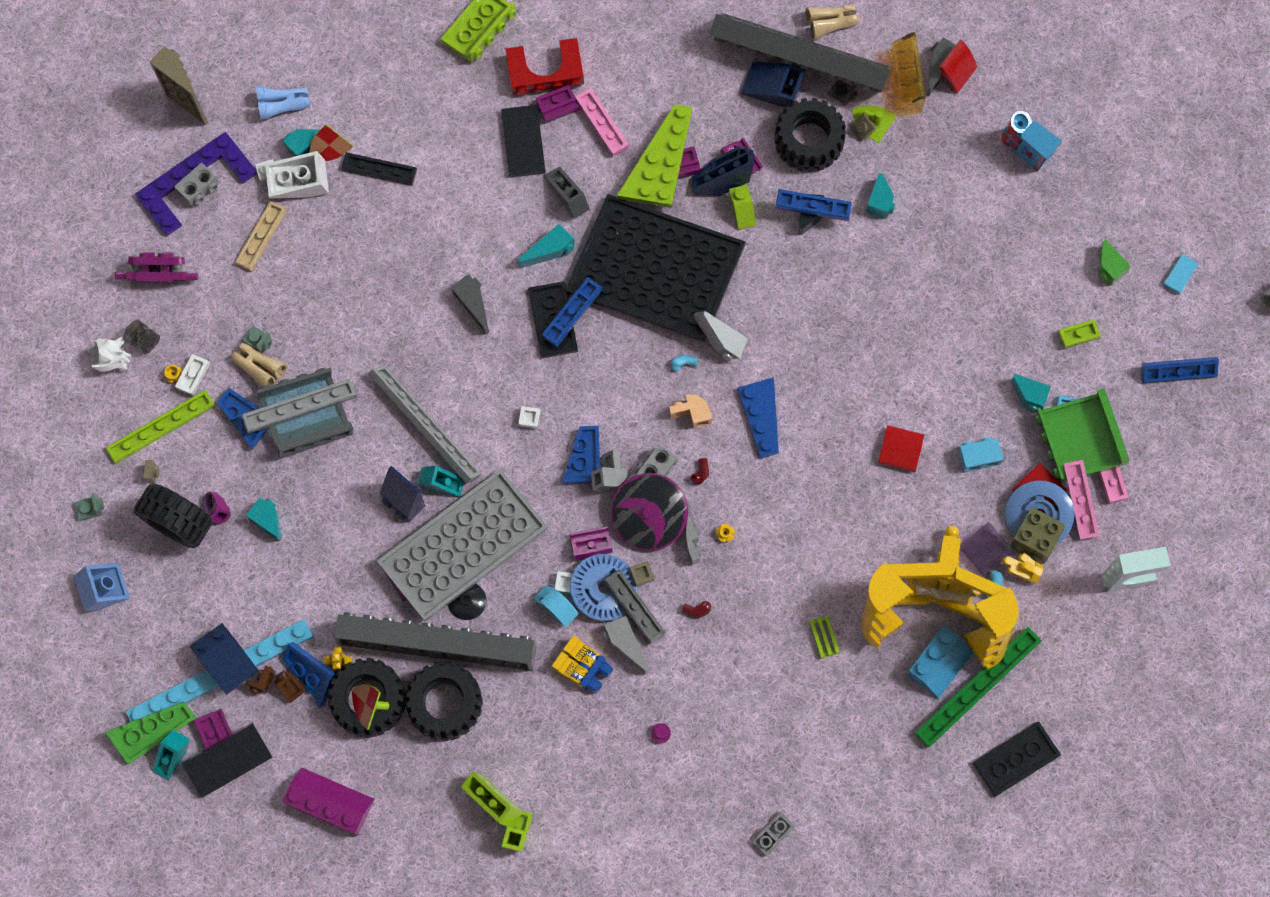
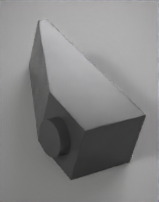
(940, 52)
(567, 192)
(469, 295)

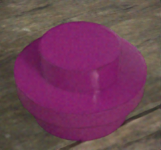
(660, 733)

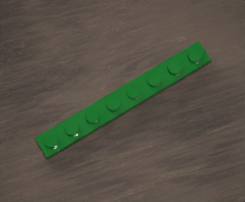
(977, 688)

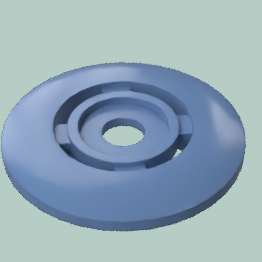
(1032, 496)
(588, 577)

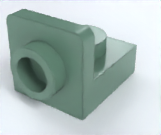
(258, 339)
(89, 507)

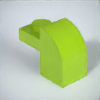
(517, 835)

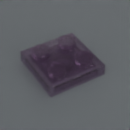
(986, 549)

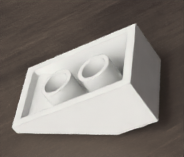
(297, 177)

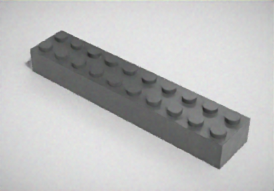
(801, 51)
(435, 642)

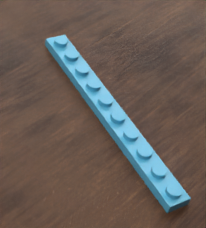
(203, 682)

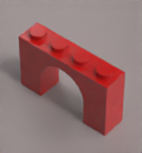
(526, 81)

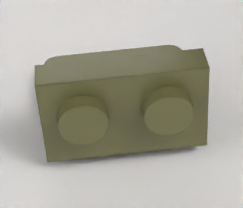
(1037, 535)

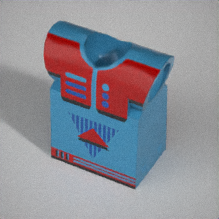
(1029, 140)

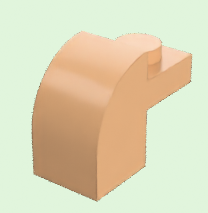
(695, 407)

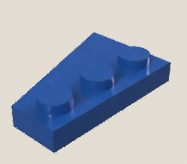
(236, 405)
(584, 456)
(311, 672)

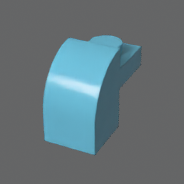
(556, 605)

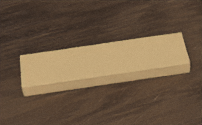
(261, 236)

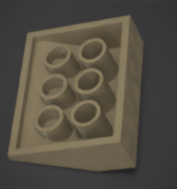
(175, 82)

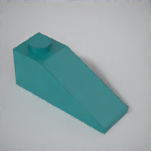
(550, 247)

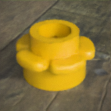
(168, 373)
(721, 536)

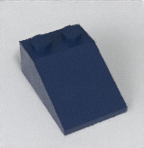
(401, 495)
(224, 658)

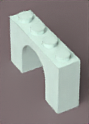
(1135, 569)

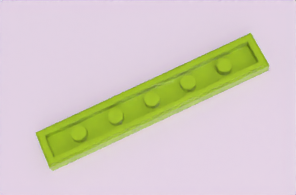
(160, 426)

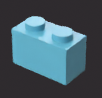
(980, 454)

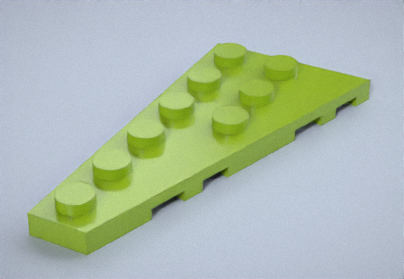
(658, 169)

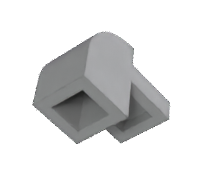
(610, 474)

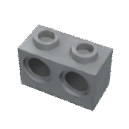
(194, 182)
(656, 467)

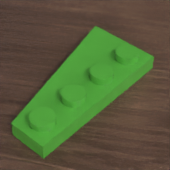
(148, 731)

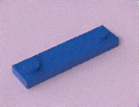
(813, 205)
(572, 312)
(1179, 369)

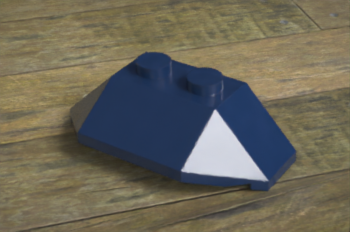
(724, 172)

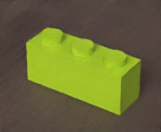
(491, 799)

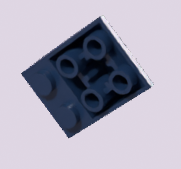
(774, 83)

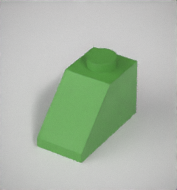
(1111, 264)

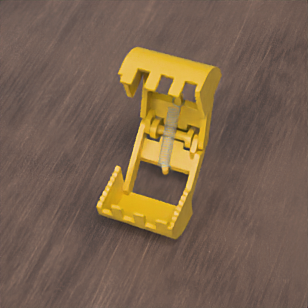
(933, 584)

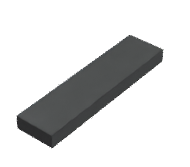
(634, 606)

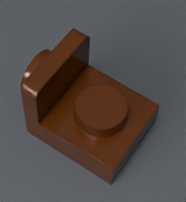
(264, 680)
(289, 685)

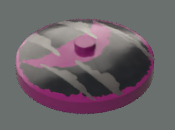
(649, 511)

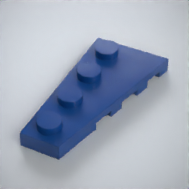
(760, 410)

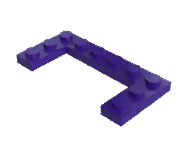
(220, 147)

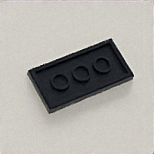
(523, 141)
(546, 303)
(1016, 759)
(227, 760)

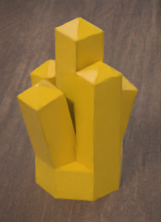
(1024, 568)
(337, 660)

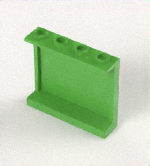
(1084, 432)

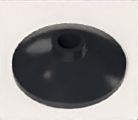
(471, 609)

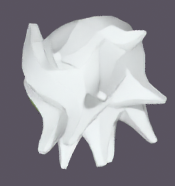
(109, 355)

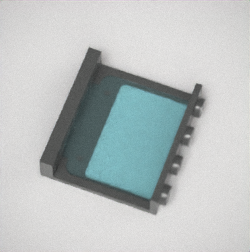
(310, 429)

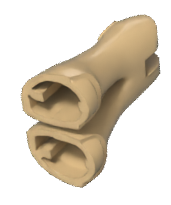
(830, 19)
(254, 357)

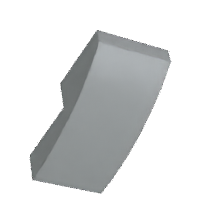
(692, 534)
(773, 833)

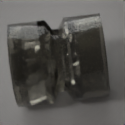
(140, 336)

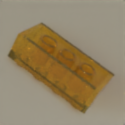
(907, 75)

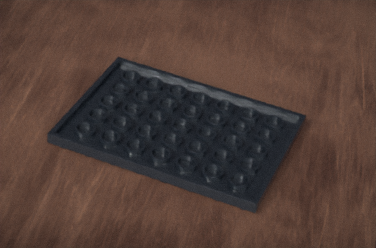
(656, 266)

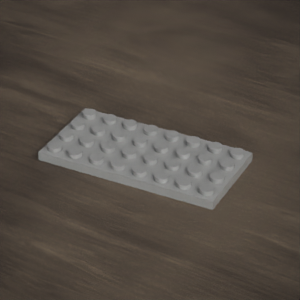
(462, 545)

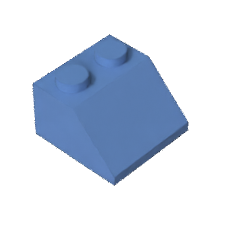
(101, 586)

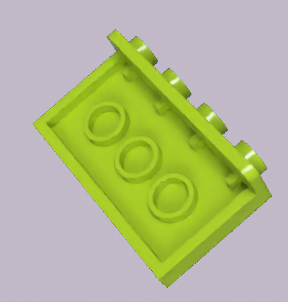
(478, 27)

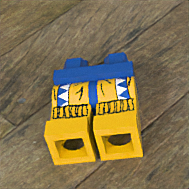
(589, 665)

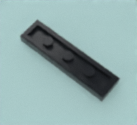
(379, 168)

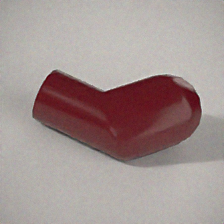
(703, 472)
(698, 611)

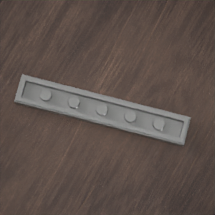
(298, 406)

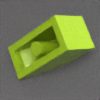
(742, 207)

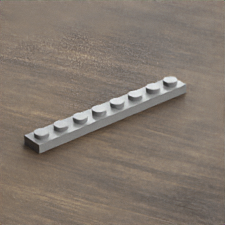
(425, 424)

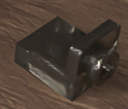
(843, 92)

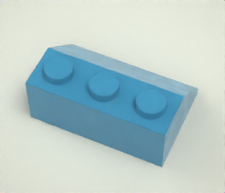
(940, 662)

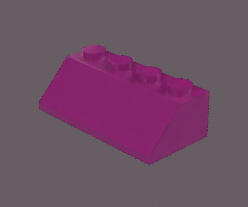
(328, 801)

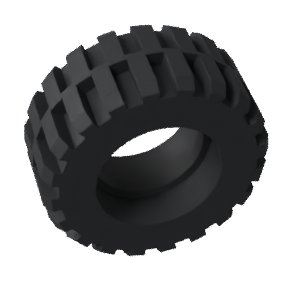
(812, 113)
(173, 515)
(351, 676)
(452, 726)

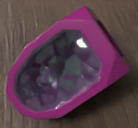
(216, 507)

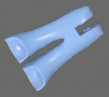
(275, 102)

